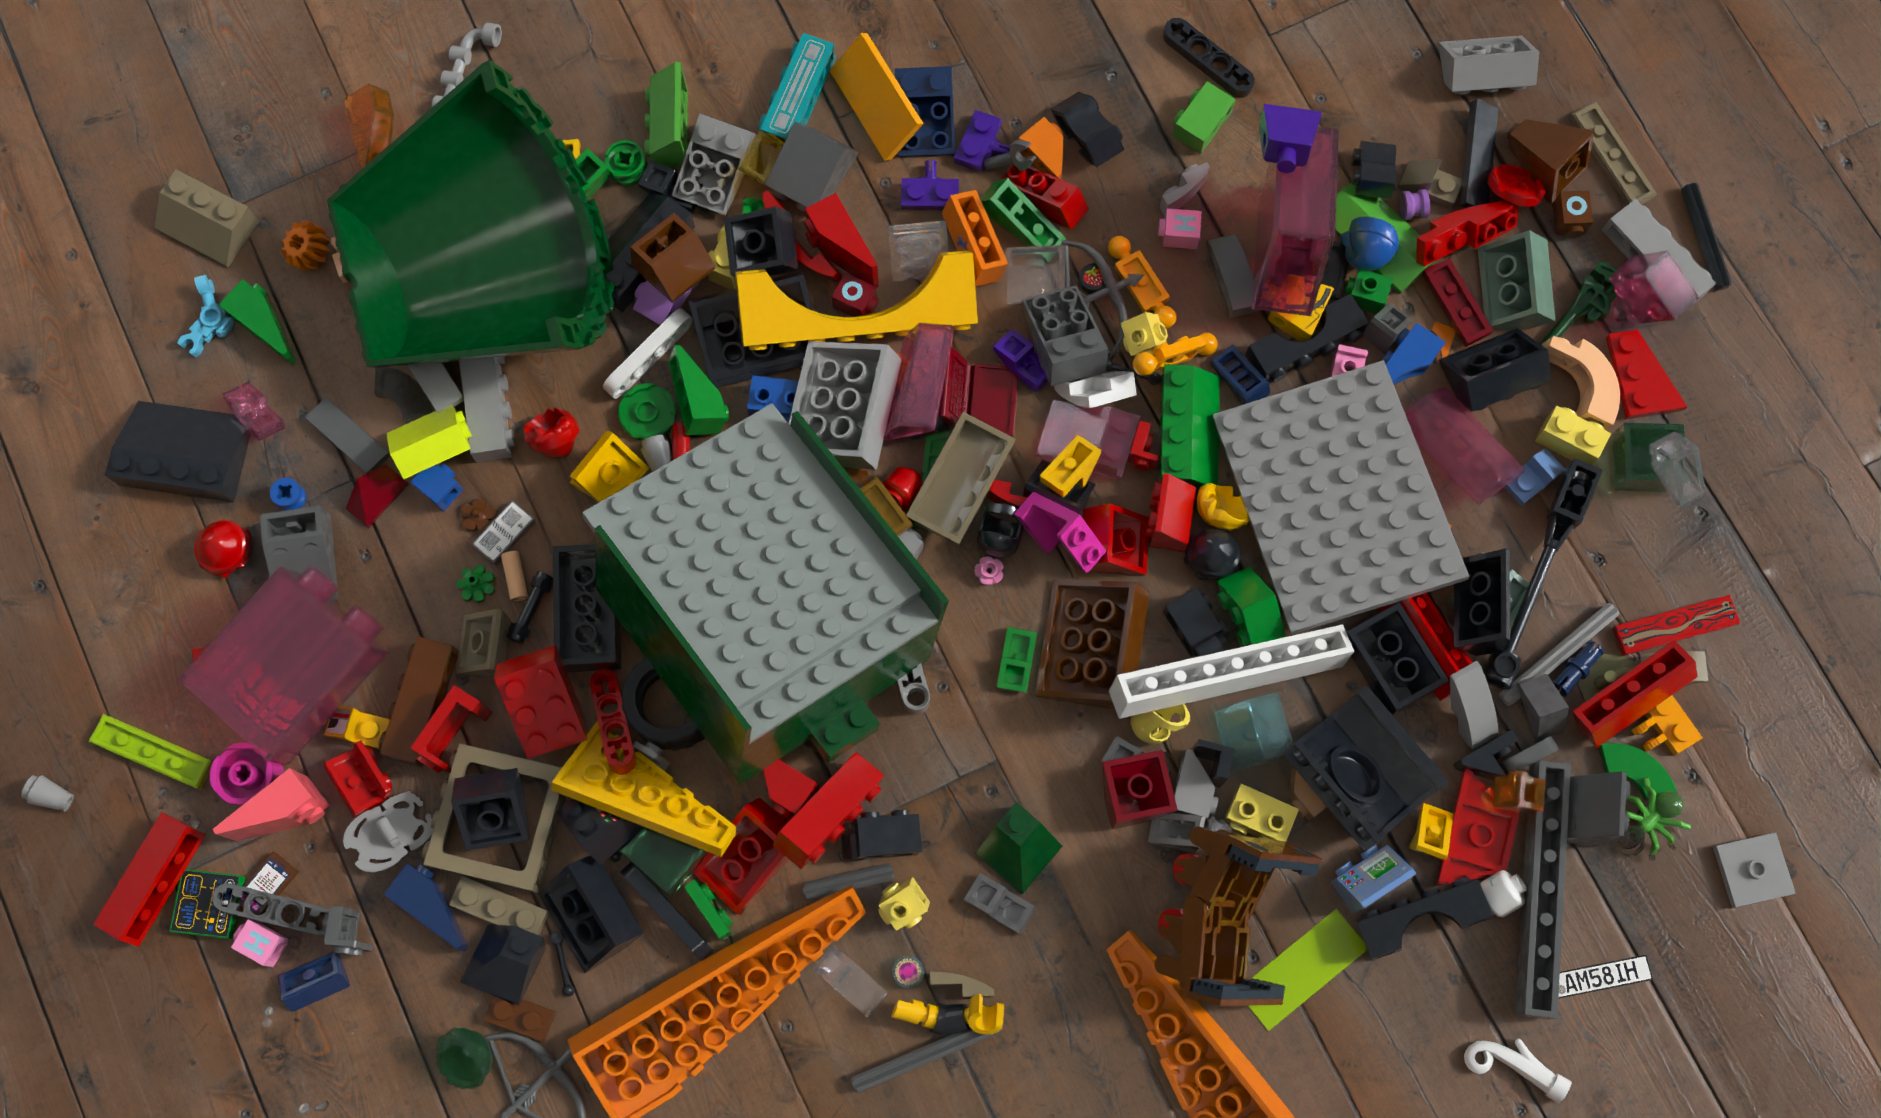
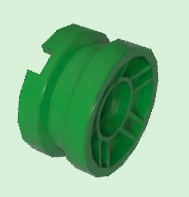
(620, 172)

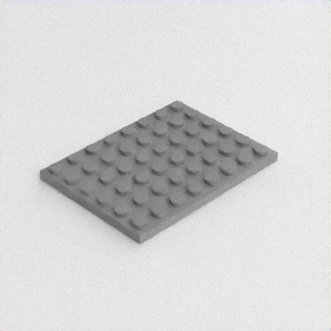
(1339, 497)

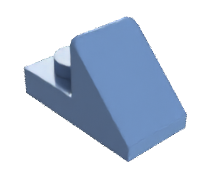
(1538, 473)

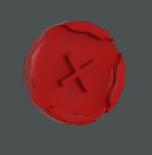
(1515, 185)

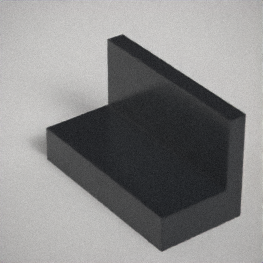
(1220, 755)

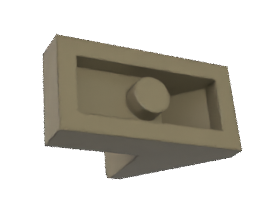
(1425, 175)

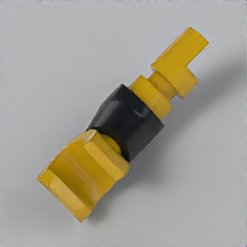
(952, 1018)

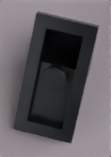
(1482, 760)

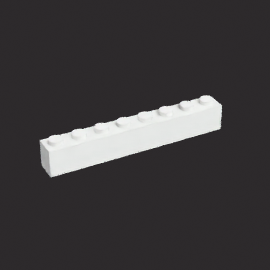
(1230, 671)

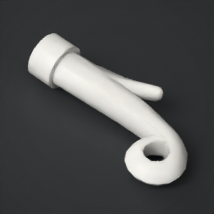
(1525, 1064)

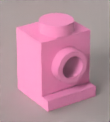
(1347, 358)

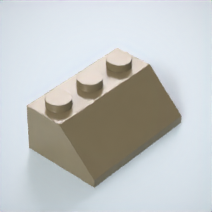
(203, 218)

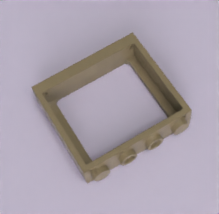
(532, 875)

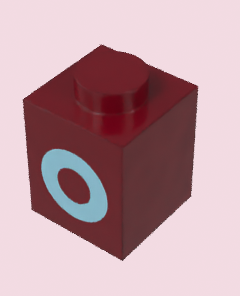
(855, 296)

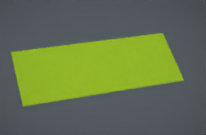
(1309, 965)

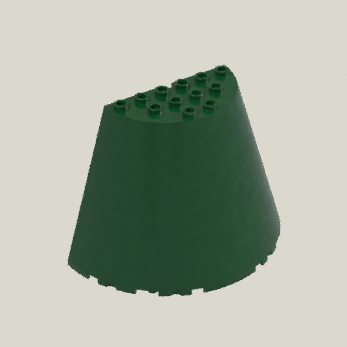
(473, 235)

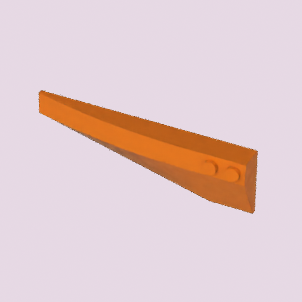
(674, 1029)

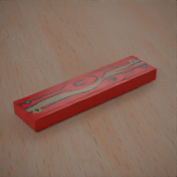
(1676, 625)

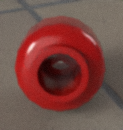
(903, 486)

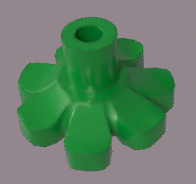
(476, 583)

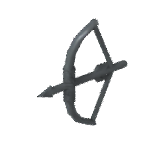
(1112, 288)
(527, 1094)

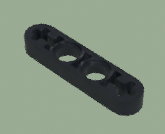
(1205, 60)
(666, 911)

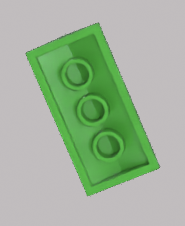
(1403, 265)

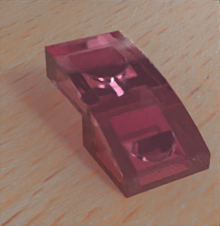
(251, 410)

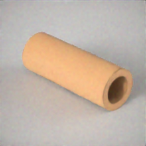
(514, 576)

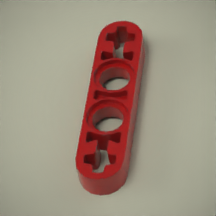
(611, 721)

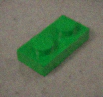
(702, 897)

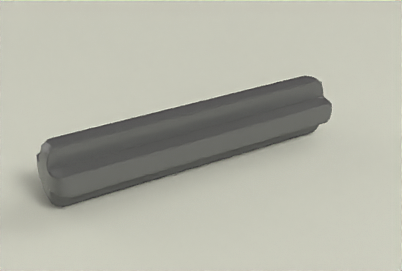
(857, 879)

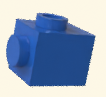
(438, 485)

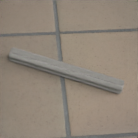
(1562, 650)

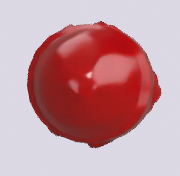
(552, 433)
(222, 548)

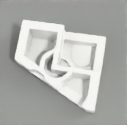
(1098, 389)

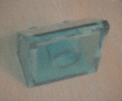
(1255, 730)

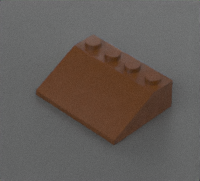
(1090, 639)

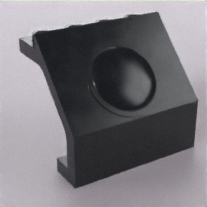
(1365, 768)

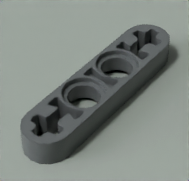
(274, 910)

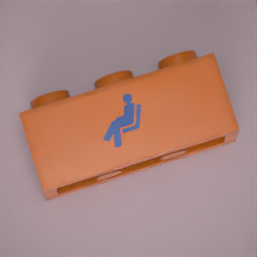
(973, 232)

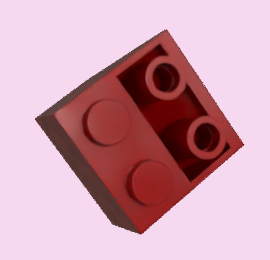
(1172, 516)

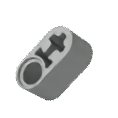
(918, 675)

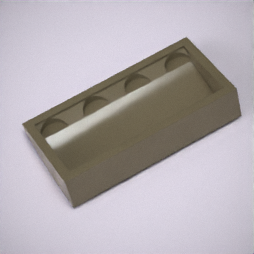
(960, 478)

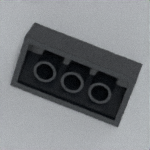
(646, 217)

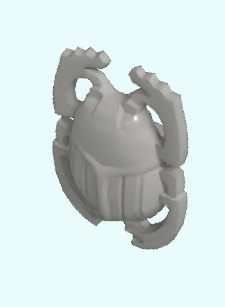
(387, 833)

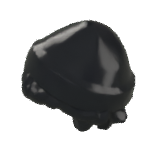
(1213, 553)

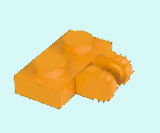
(1671, 725)

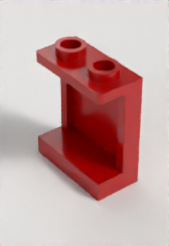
(445, 725)

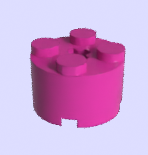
(233, 765)

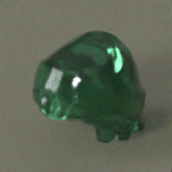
(463, 1057)

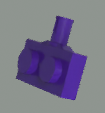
(980, 141)
(928, 191)

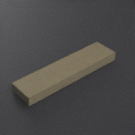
(1614, 156)

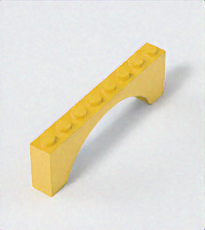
(772, 317)

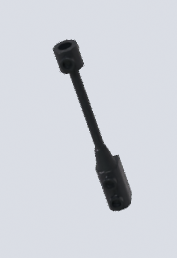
(1564, 516)

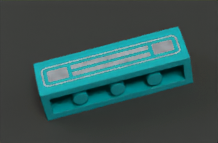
(799, 86)

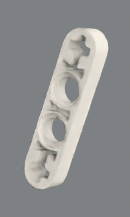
(648, 353)

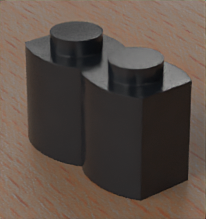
(1374, 169)

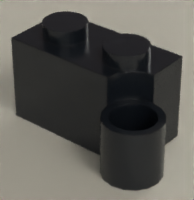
(1196, 624)
(883, 836)

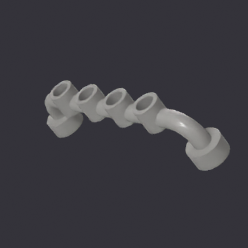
(461, 56)

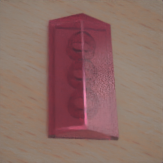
(919, 380)
(1462, 445)

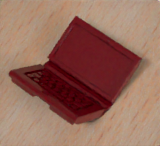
(980, 391)

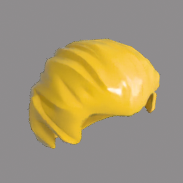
(1220, 507)

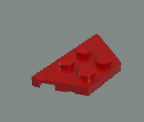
(1479, 834)

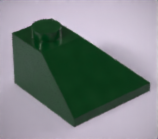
(1019, 848)

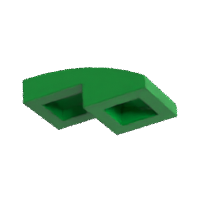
(1016, 659)

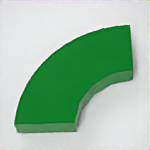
(1638, 765)

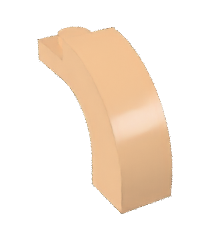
(1593, 376)

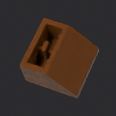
(671, 258)

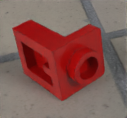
(1141, 443)

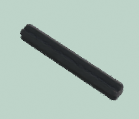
(1706, 236)

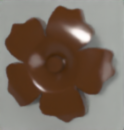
(477, 515)

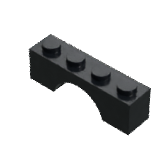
(1339, 323)
(1462, 904)

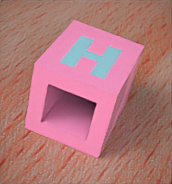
(1180, 228)
(259, 942)

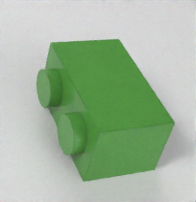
(1203, 116)

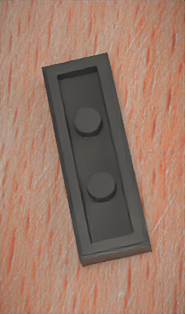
(347, 436)

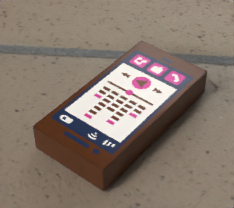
(272, 878)

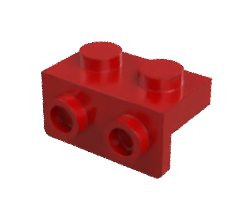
(359, 779)

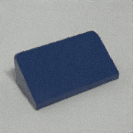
(313, 981)

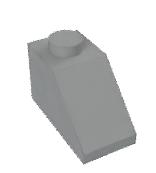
(1194, 788)

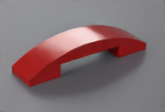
(819, 263)

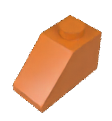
(1046, 145)

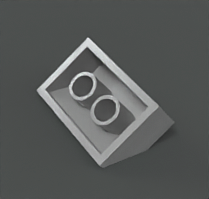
(1488, 64)

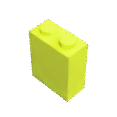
(428, 441)

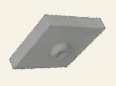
(1754, 870)

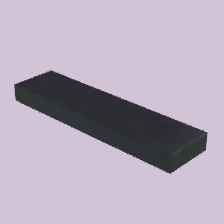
(1478, 153)

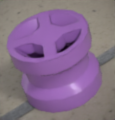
(1414, 204)

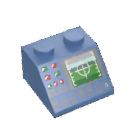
(1371, 878)

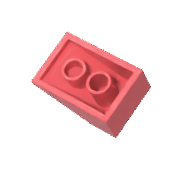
(281, 805)

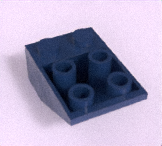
(932, 98)

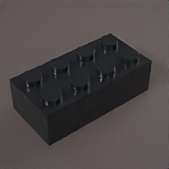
(584, 625)

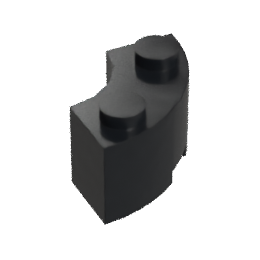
(1083, 121)

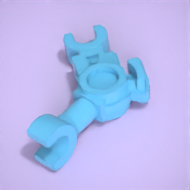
(211, 320)

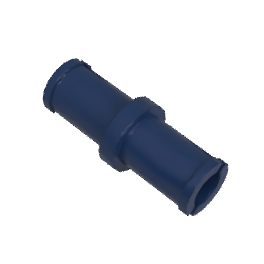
(1578, 667)

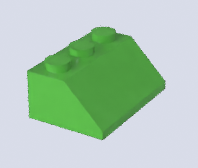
(667, 116)

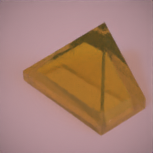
(761, 157)

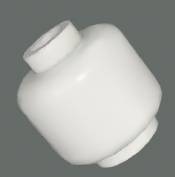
(1504, 892)

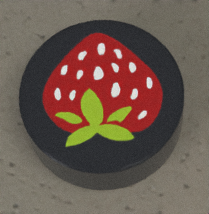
(1091, 279)

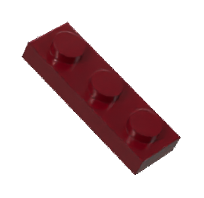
(1457, 302)

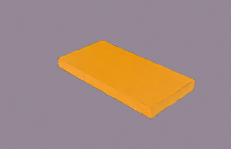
(876, 97)

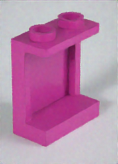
(1053, 523)

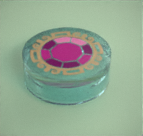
(908, 972)

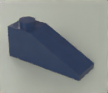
(425, 900)

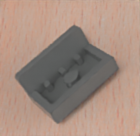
(341, 931)

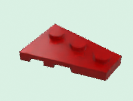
(1641, 379)

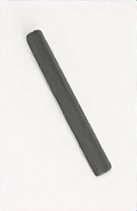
(916, 1059)

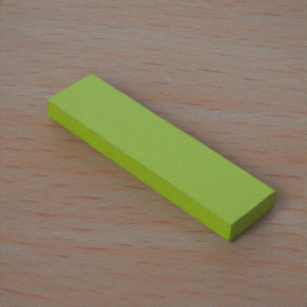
(151, 751)

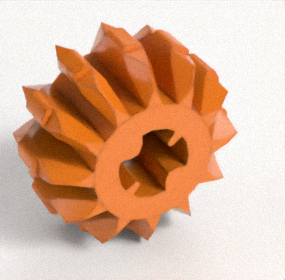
(305, 245)

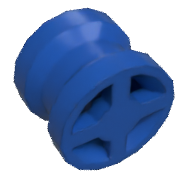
(292, 500)

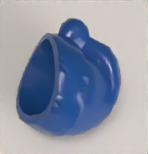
(1369, 243)

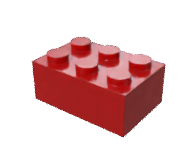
(541, 702)

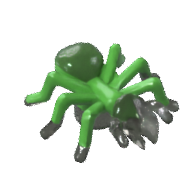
(1651, 817)

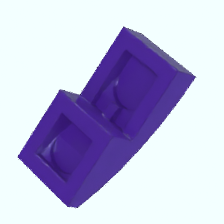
(1021, 359)

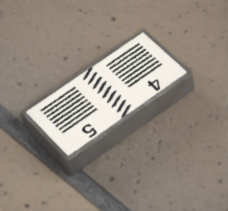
(503, 532)

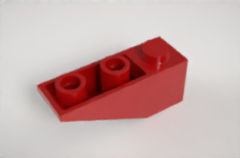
(1050, 195)

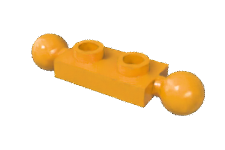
(1149, 291)
(1178, 352)

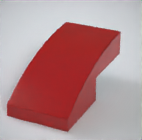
(1000, 493)

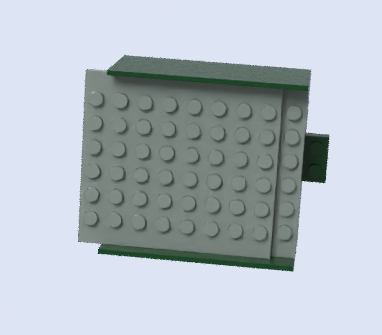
(765, 591)

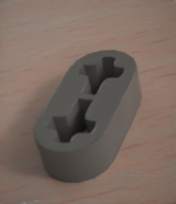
(1530, 755)

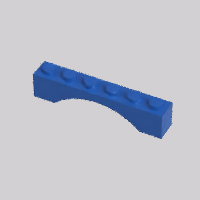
(1414, 354)

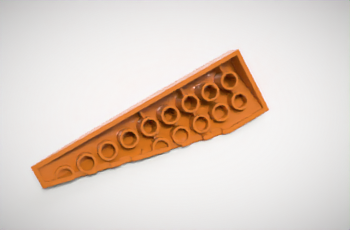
(1195, 1052)

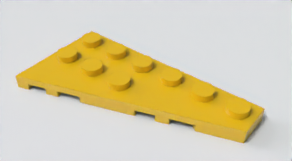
(641, 796)

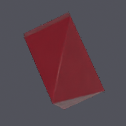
(374, 494)

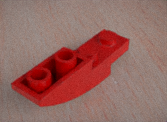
(1464, 227)

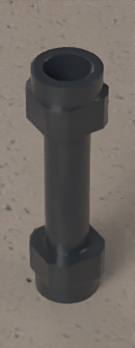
(518, 631)

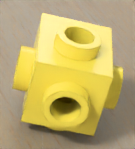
(1143, 333)
(903, 904)

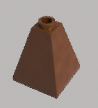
(1551, 153)

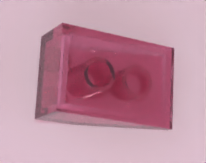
(1102, 426)

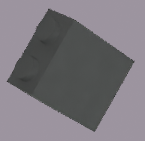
(809, 166)

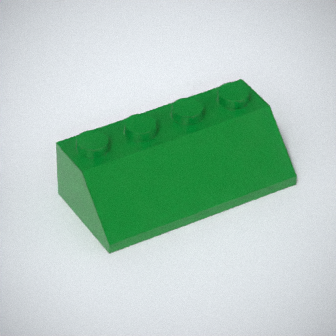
(1187, 426)

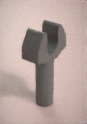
(1012, 157)

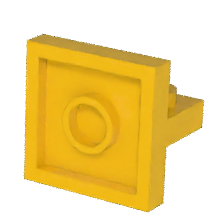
(607, 468)

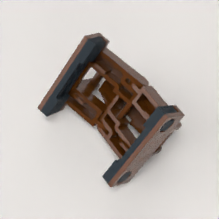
(1217, 914)

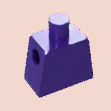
(1287, 135)

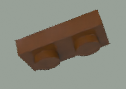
(524, 1019)

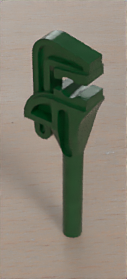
(1589, 300)

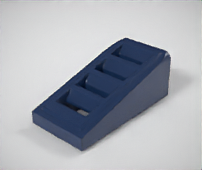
(1252, 390)

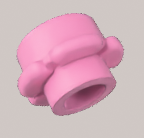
(989, 578)

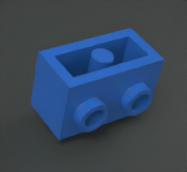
(772, 390)

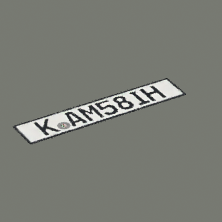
(1604, 976)

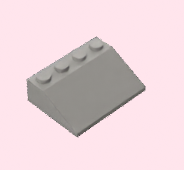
(848, 398)

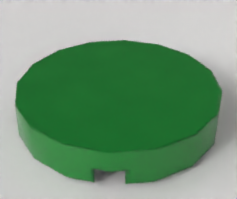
(647, 411)

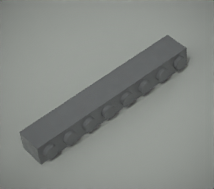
(1544, 900)

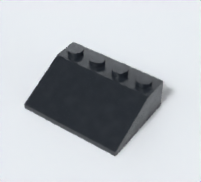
(721, 341)
(180, 451)

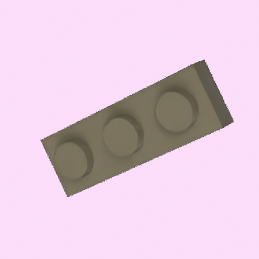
(497, 906)

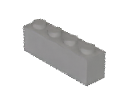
(1639, 233)
(486, 408)

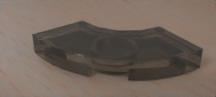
(403, 391)

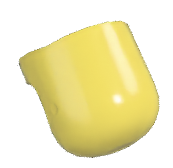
(1147, 724)

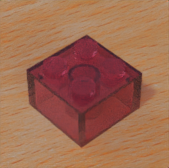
(1653, 287)

